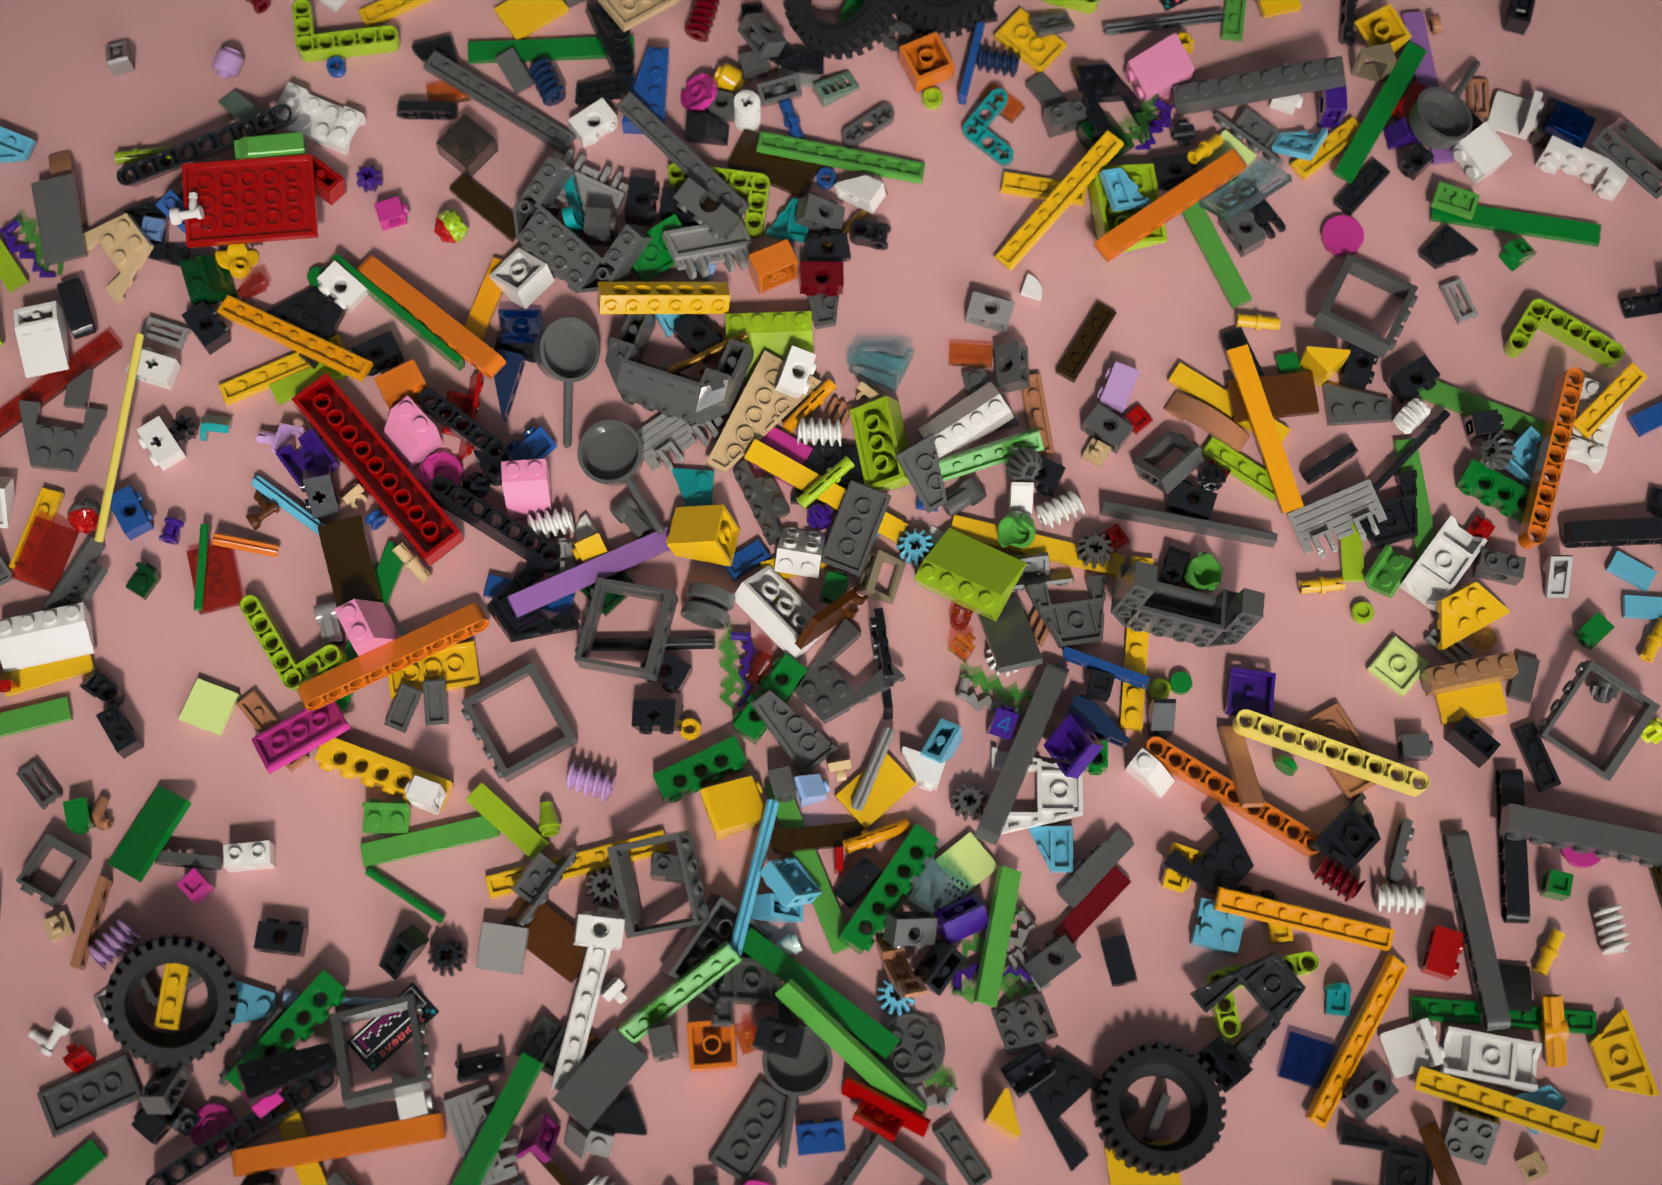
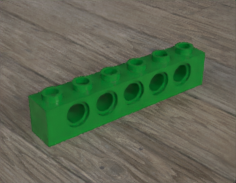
(917, 838)
(273, 1037)

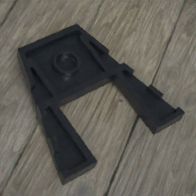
(1103, 85)
(881, 655)
(1272, 987)
(1058, 1095)
(1401, 1164)

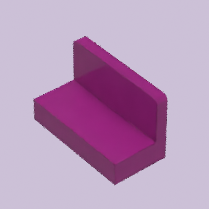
(539, 1138)

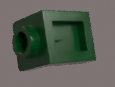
(143, 580)

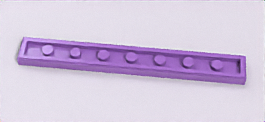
(1426, 71)
(587, 573)

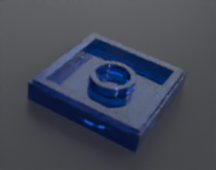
(1570, 124)
(519, 325)
(1306, 1060)

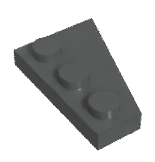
(1354, 407)

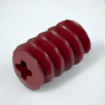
(701, 19)
(1338, 879)

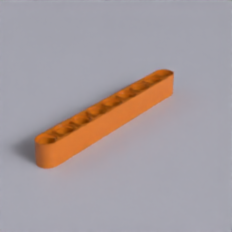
(1170, 205)
(433, 317)
(1544, 464)
(392, 657)
(1221, 796)
(338, 1144)

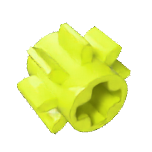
(1653, 731)

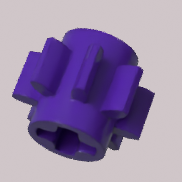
(369, 179)
(819, 516)

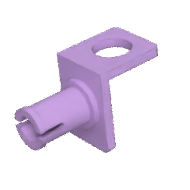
(279, 439)

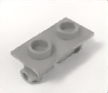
(567, 559)

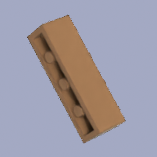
(1469, 673)

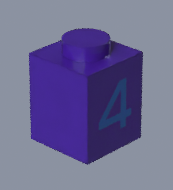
(1002, 722)

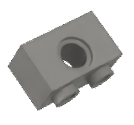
(995, 321)

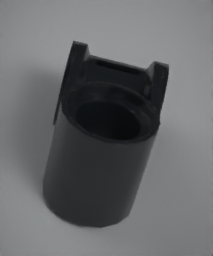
(871, 234)
(489, 468)
(1174, 565)
(100, 687)

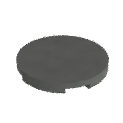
(918, 1051)

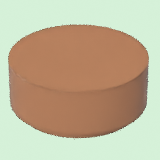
(1435, 24)

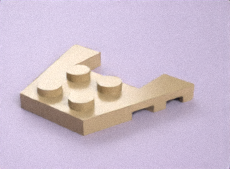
(125, 246)

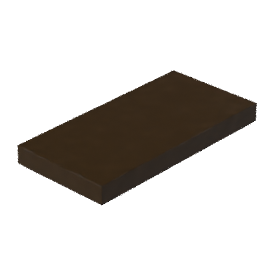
(784, 173)
(349, 560)

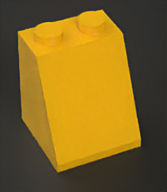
(704, 534)
(733, 806)

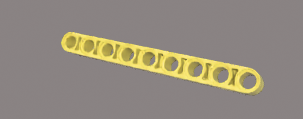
(1341, 752)

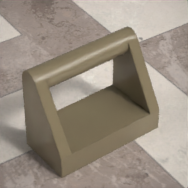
(1381, 68)
(871, 573)

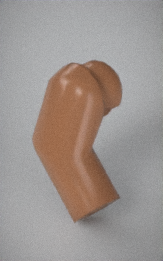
(98, 814)

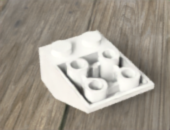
(42, 338)

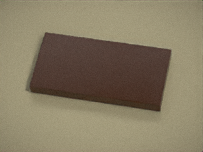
(1286, 394)
(551, 940)

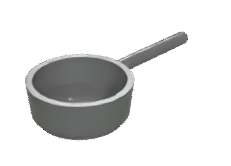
(1441, 116)
(567, 353)
(613, 456)
(797, 1077)

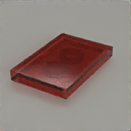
(45, 554)
(222, 580)

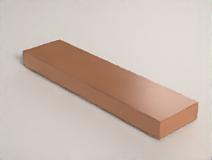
(1036, 412)
(263, 719)
(1241, 768)
(91, 923)

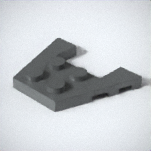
(58, 446)
(1075, 621)
(748, 985)

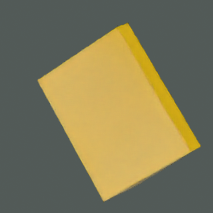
(1383, 27)
(1323, 362)
(1003, 1116)

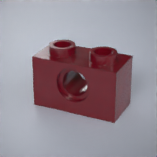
(831, 271)

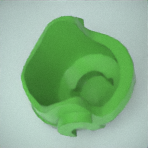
(1016, 530)
(1203, 573)

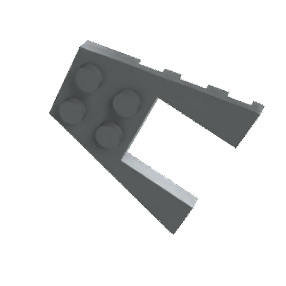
(827, 690)

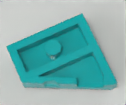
(785, 225)
(695, 486)

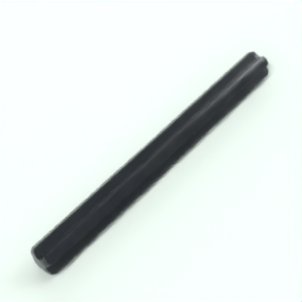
(1163, 22)
(644, 643)

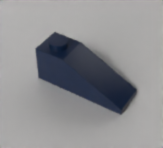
(508, 380)
(1098, 720)

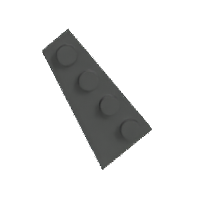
(796, 737)

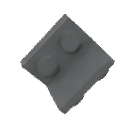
(1024, 1023)
(1471, 1134)

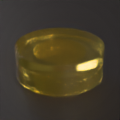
(1484, 639)

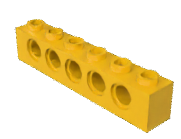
(663, 298)
(329, 751)

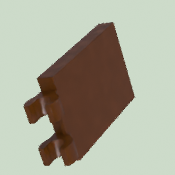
(830, 617)

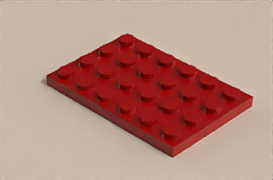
(251, 200)

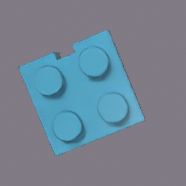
(1525, 456)
(790, 882)
(1217, 929)

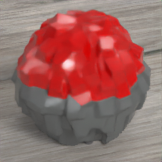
(84, 515)

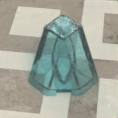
(881, 364)

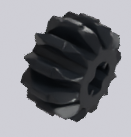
(446, 965)

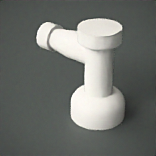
(194, 211)
(47, 1044)

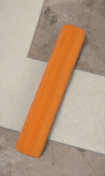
(245, 544)

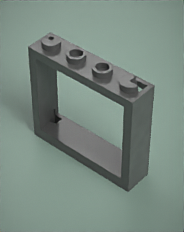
(1633, 154)
(1354, 333)
(593, 612)
(1627, 740)
(541, 756)
(627, 890)
(390, 1090)
(871, 1145)

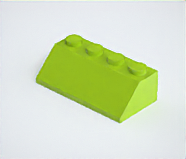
(878, 439)

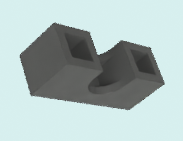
(721, 221)

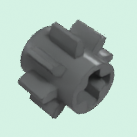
(1603, 691)

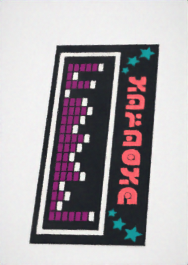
(389, 1032)

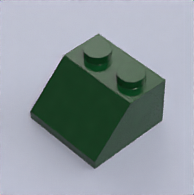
(1086, 137)
(206, 280)

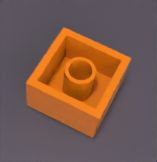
(926, 62)
(773, 265)
(401, 382)
(711, 1047)

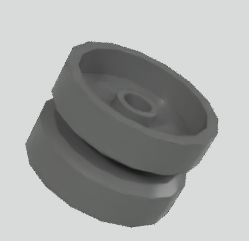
(708, 605)

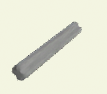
(873, 768)

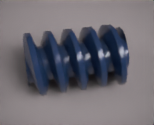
(997, 61)
(547, 82)

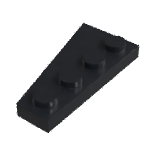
(612, 39)
(269, 1074)

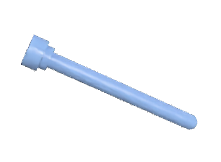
(290, 996)

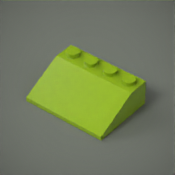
(1106, 219)
(772, 333)
(970, 574)

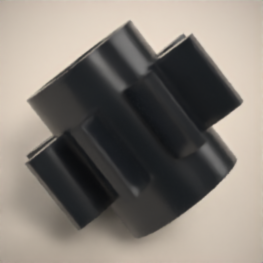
(1182, 132)
(180, 433)
(1211, 477)
(477, 484)

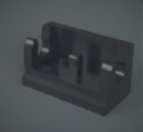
(1472, 741)
(1119, 961)
(480, 1067)
(1028, 1070)

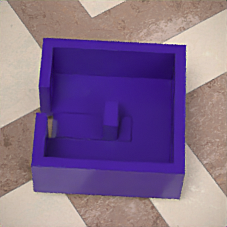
(310, 456)
(1250, 691)
(1075, 742)

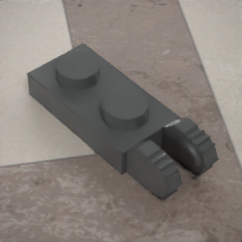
(1399, 852)

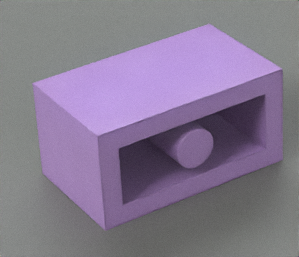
(1118, 388)

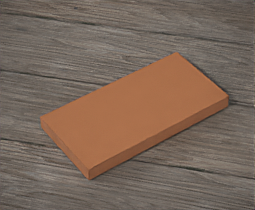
(1335, 725)

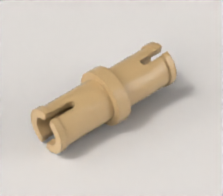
(412, 562)

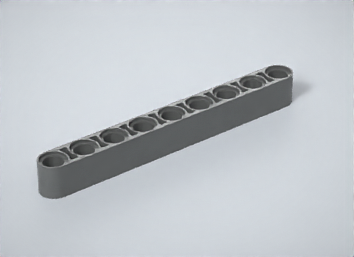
(1021, 753)
(1476, 930)

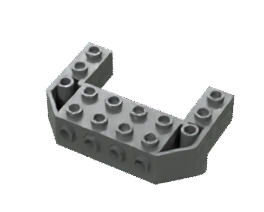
(559, 246)
(669, 393)
(1180, 612)

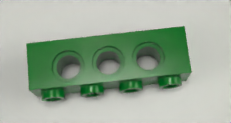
(1495, 483)
(786, 667)
(728, 749)

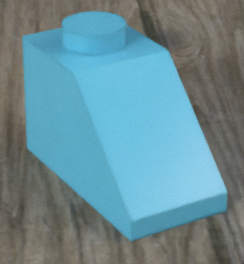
(943, 741)
(770, 910)

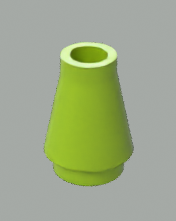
(548, 820)

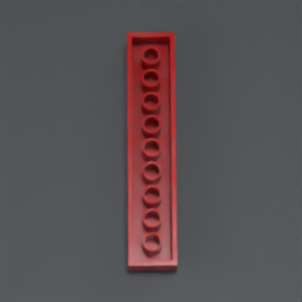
(378, 469)

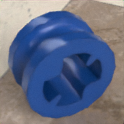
(331, 70)
(828, 172)
(376, 519)

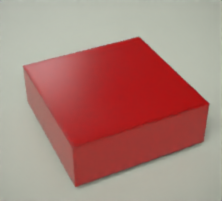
(1138, 418)
(838, 860)

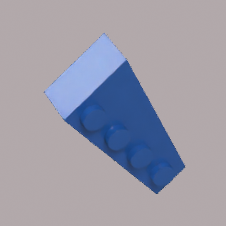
(651, 86)

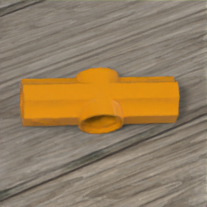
(1554, 1030)

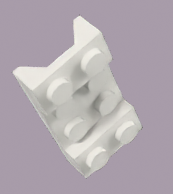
(320, 119)
(1583, 164)
(1594, 449)
(1442, 564)
(1490, 1058)

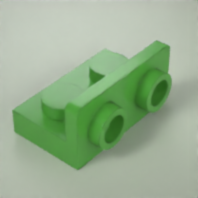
(1455, 200)
(1388, 571)
(386, 817)

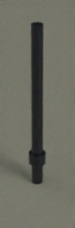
(1430, 429)

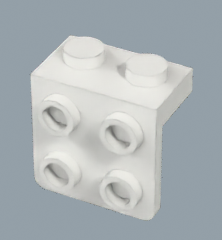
(1515, 114)
(799, 552)
(1411, 1047)

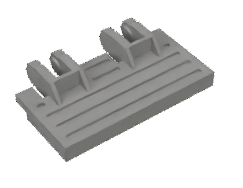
(594, 192)
(693, 243)
(666, 433)
(1337, 515)
(467, 1119)

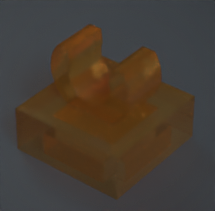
(962, 646)
(745, 1039)

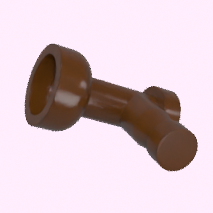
(267, 510)

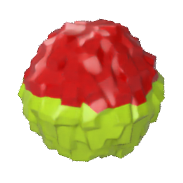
(450, 227)

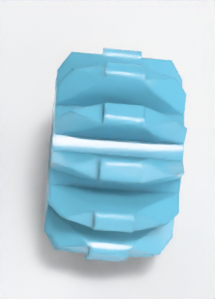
(913, 539)
(890, 1001)

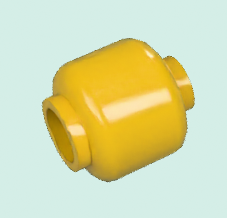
(729, 78)

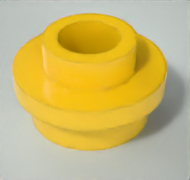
(690, 722)

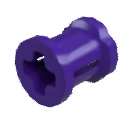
(171, 531)

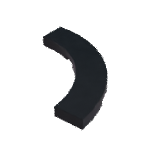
(792, 59)

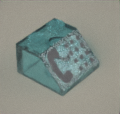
(939, 888)

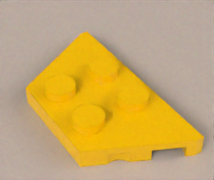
(1466, 613)
(1622, 1058)

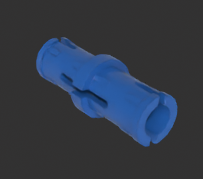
(791, 120)

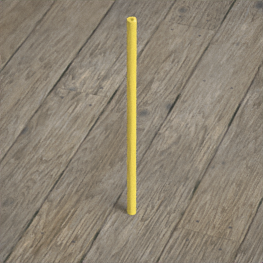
(119, 438)

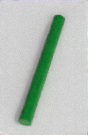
(201, 567)
(405, 895)

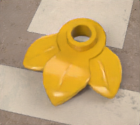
(237, 256)

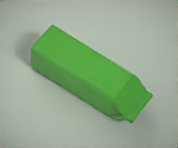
(270, 145)

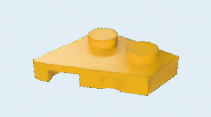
(1170, 878)

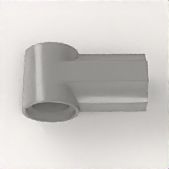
(329, 623)

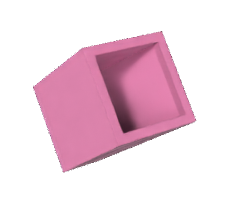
(1159, 69)
(410, 433)
(526, 488)
(366, 624)

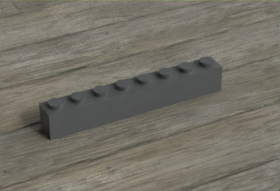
(1259, 85)
(1581, 835)

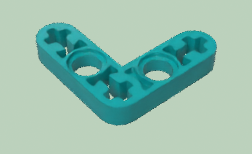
(983, 133)
(574, 213)

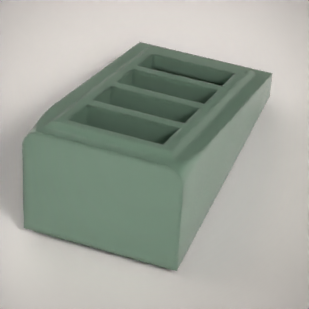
(824, 99)

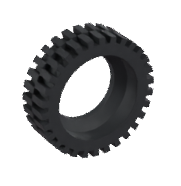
(943, 15)
(843, 36)
(170, 1047)
(1196, 1083)

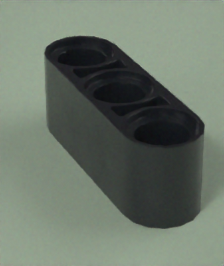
(76, 308)

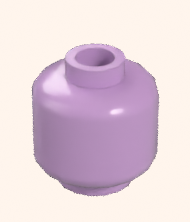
(227, 62)

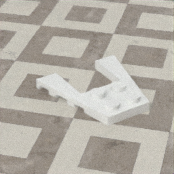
(1057, 795)

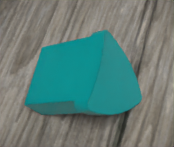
(214, 424)
(1337, 999)

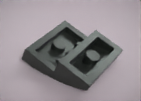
(1517, 987)
(544, 1043)

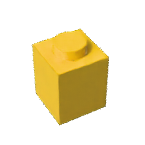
(589, 547)

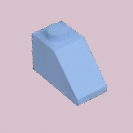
(810, 789)

